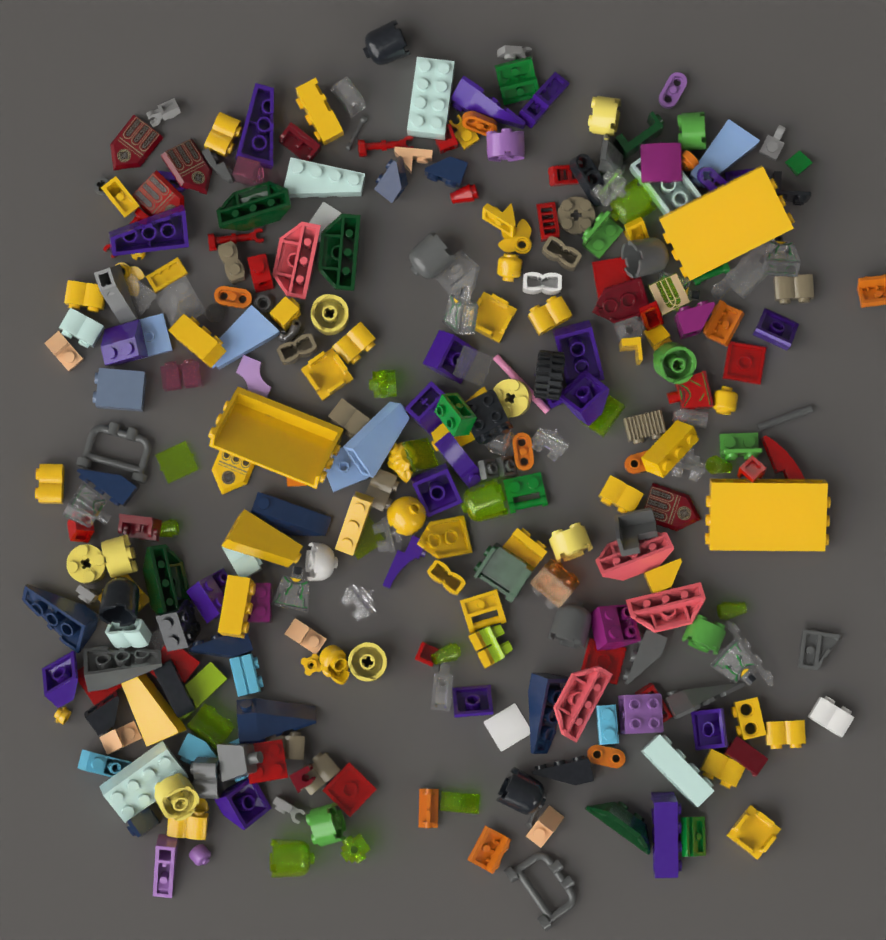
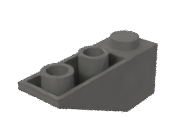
(116, 293)
(649, 651)

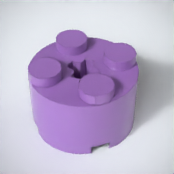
(505, 145)

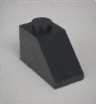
(103, 714)

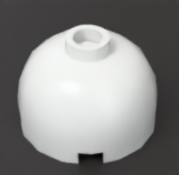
(320, 562)

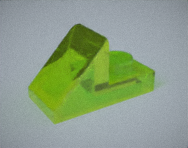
(460, 802)

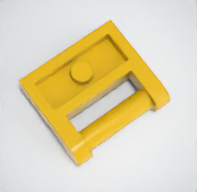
(482, 604)

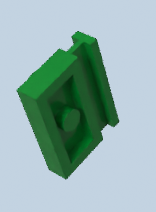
(693, 836)

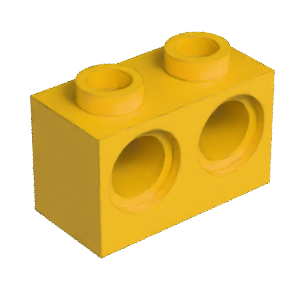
(286, 312)
(753, 717)

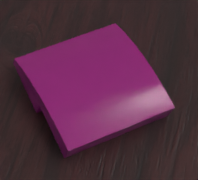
(661, 162)

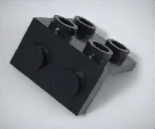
(797, 197)
(490, 416)
(179, 626)

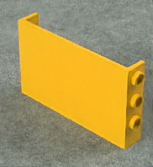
(726, 223)
(276, 437)
(767, 515)

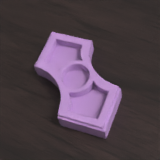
(250, 371)

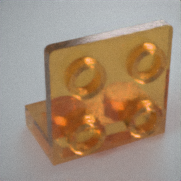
(555, 582)

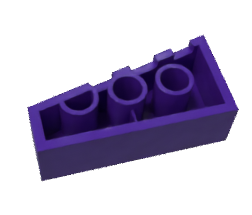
(257, 133)
(151, 234)
(666, 835)

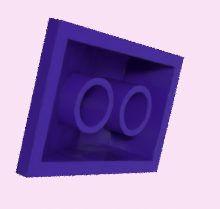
(579, 349)

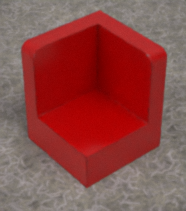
(450, 142)
(752, 469)
(79, 532)
(424, 654)

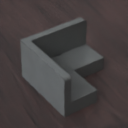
(632, 528)

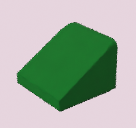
(798, 163)

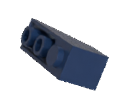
(114, 485)
(223, 646)

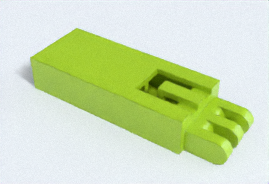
(204, 685)

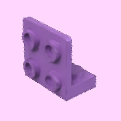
(640, 713)

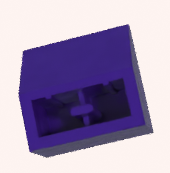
(423, 407)
(209, 595)

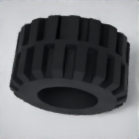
(549, 374)

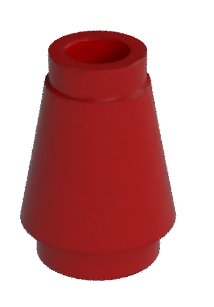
(465, 194)

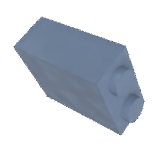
(120, 389)

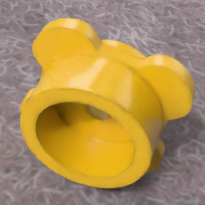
(306, 662)

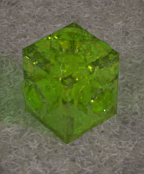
(383, 383)
(360, 843)

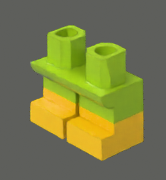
(488, 637)

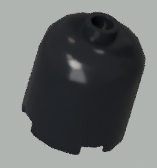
(385, 44)
(119, 602)
(522, 792)

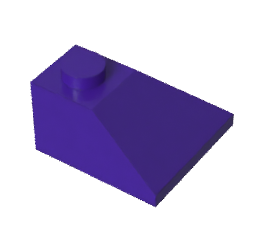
(585, 397)
(61, 679)
(243, 803)

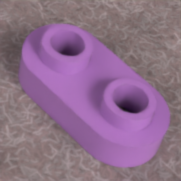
(672, 91)

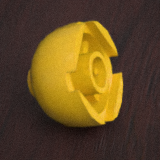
(406, 515)

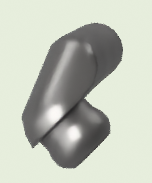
(293, 331)

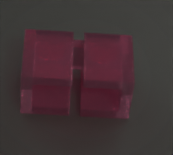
(248, 171)
(171, 375)

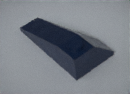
(290, 518)
(68, 618)
(542, 696)
(265, 718)

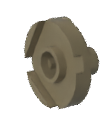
(568, 223)

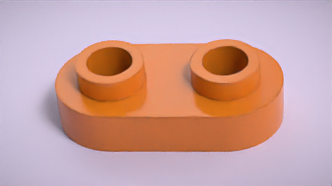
(478, 122)
(689, 161)
(234, 295)
(523, 451)
(635, 457)
(606, 755)

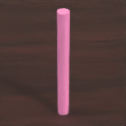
(513, 375)

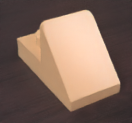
(410, 154)
(63, 351)
(305, 636)
(120, 737)
(545, 826)

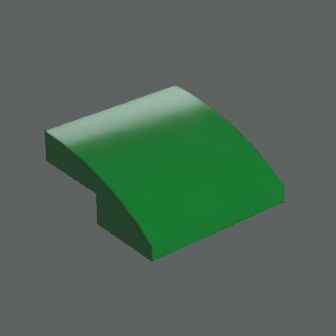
(516, 80)

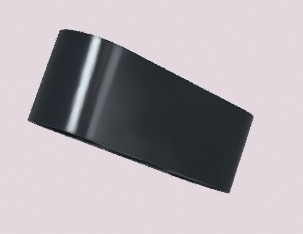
(582, 174)
(174, 689)

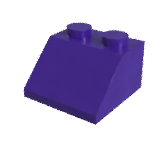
(123, 344)
(443, 355)
(436, 489)

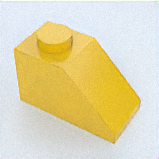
(663, 576)

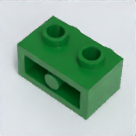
(455, 414)

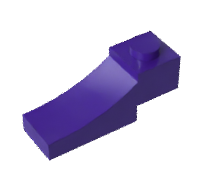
(543, 99)
(458, 460)
(402, 559)

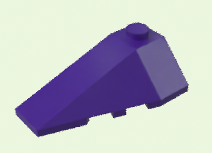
(470, 97)

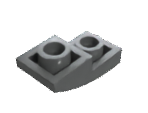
(221, 170)
(497, 468)

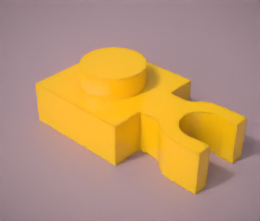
(464, 136)

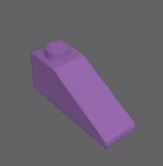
(165, 866)

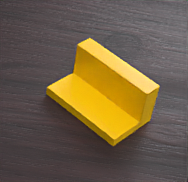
(631, 344)

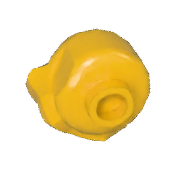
(399, 463)
(334, 664)

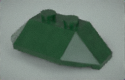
(254, 207)
(340, 251)
(164, 579)
(623, 822)

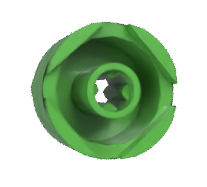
(693, 131)
(667, 355)
(704, 635)
(326, 824)

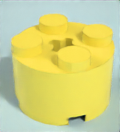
(605, 115)
(329, 325)
(522, 396)
(570, 542)
(119, 556)
(76, 567)
(376, 655)
(176, 797)

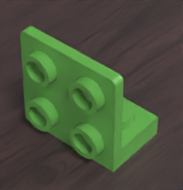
(602, 235)
(739, 445)

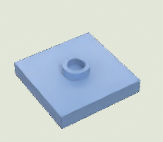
(156, 335)
(343, 472)

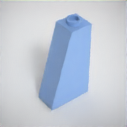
(725, 150)
(245, 335)
(377, 438)

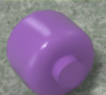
(200, 855)

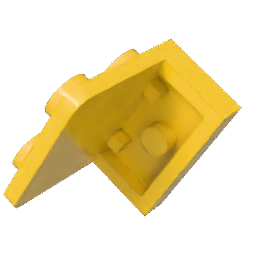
(525, 547)

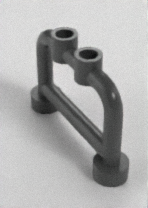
(114, 430)
(566, 883)

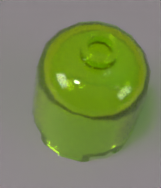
(633, 205)
(484, 501)
(290, 858)

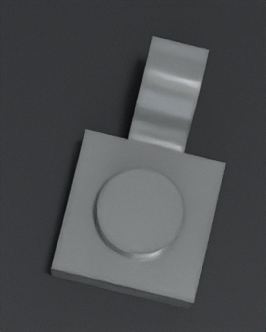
(511, 52)
(165, 110)
(772, 145)
(86, 594)
(283, 806)

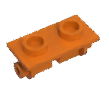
(428, 808)

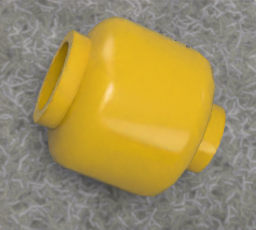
(509, 267)
(725, 400)

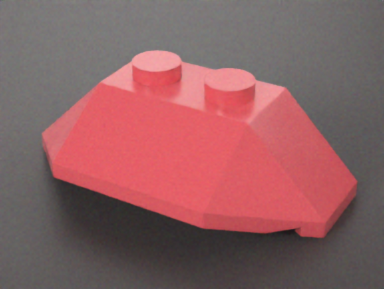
(296, 259)
(652, 555)
(667, 608)
(579, 700)

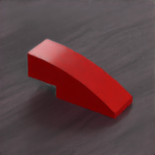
(781, 460)

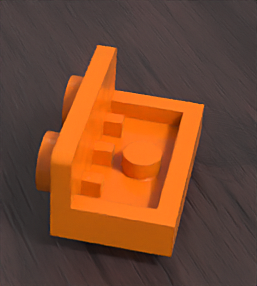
(872, 290)
(722, 323)
(489, 849)

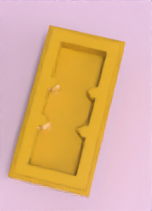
(166, 275)

